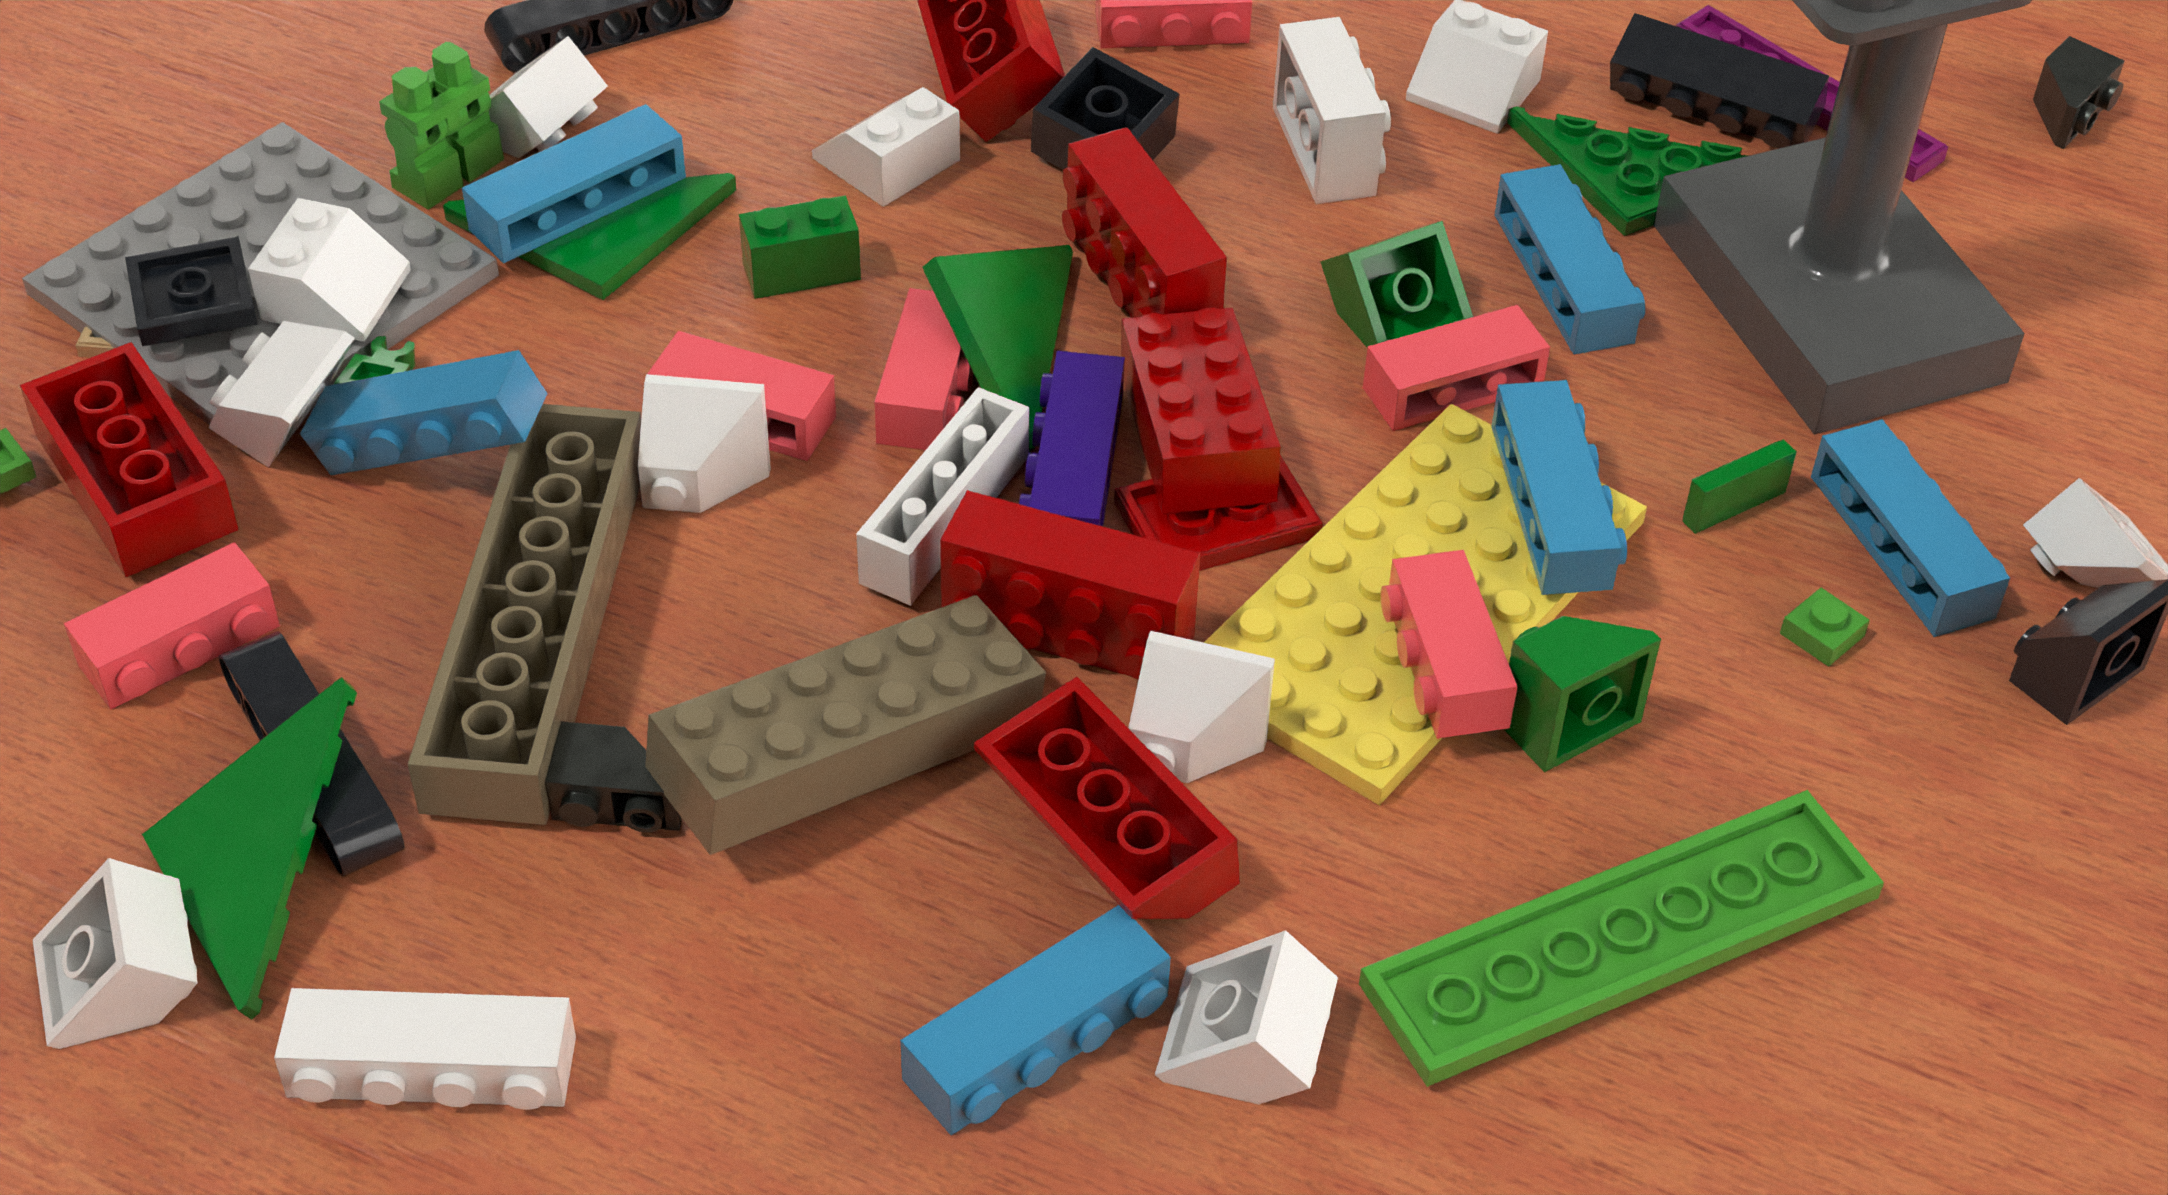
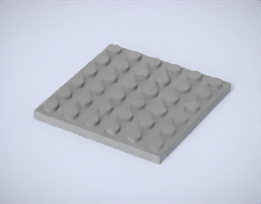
(248, 198)

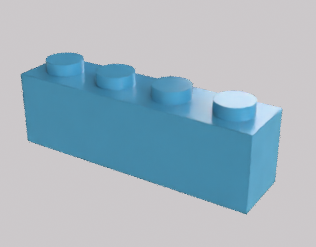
(574, 183)
(1568, 259)
(424, 413)
(1557, 488)
(1910, 528)
(1035, 1020)

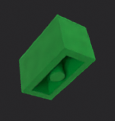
(800, 246)

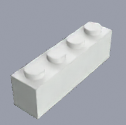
(973, 453)
(426, 1048)

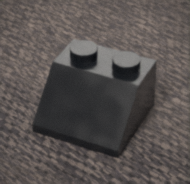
(2090, 647)

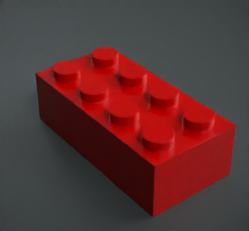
(992, 58)
(1139, 229)
(1199, 411)
(129, 458)
(1068, 581)

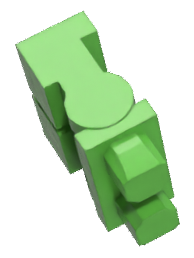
(440, 127)

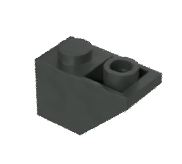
(2075, 88)
(603, 779)

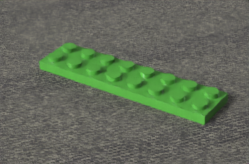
(1617, 936)

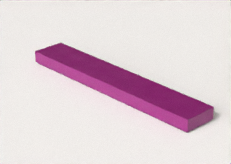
(1708, 21)

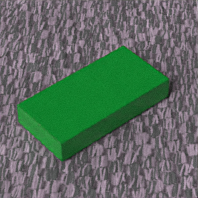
(1738, 486)

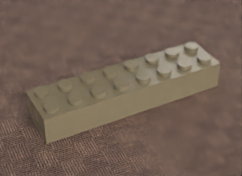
(528, 617)

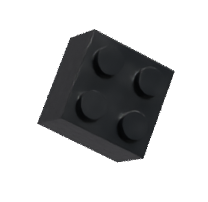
(1101, 98)

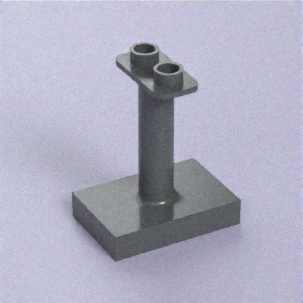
(1826, 255)

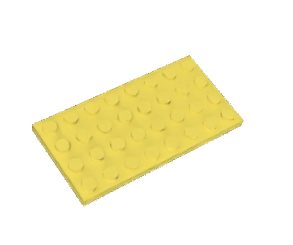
(1337, 663)

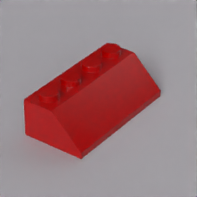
(1114, 805)

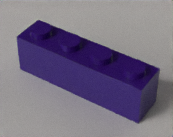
(1076, 436)

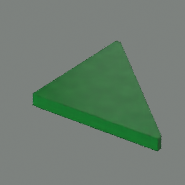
(1615, 169)
(621, 243)
(1005, 315)
(247, 839)

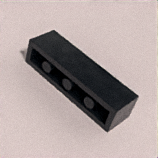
(1718, 82)

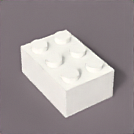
(1330, 110)

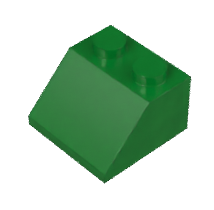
(1398, 285)
(1578, 686)

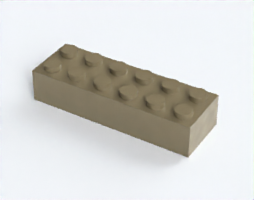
(839, 722)

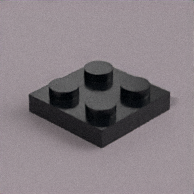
(190, 291)

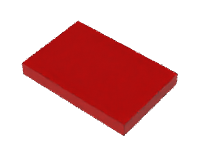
(1227, 532)

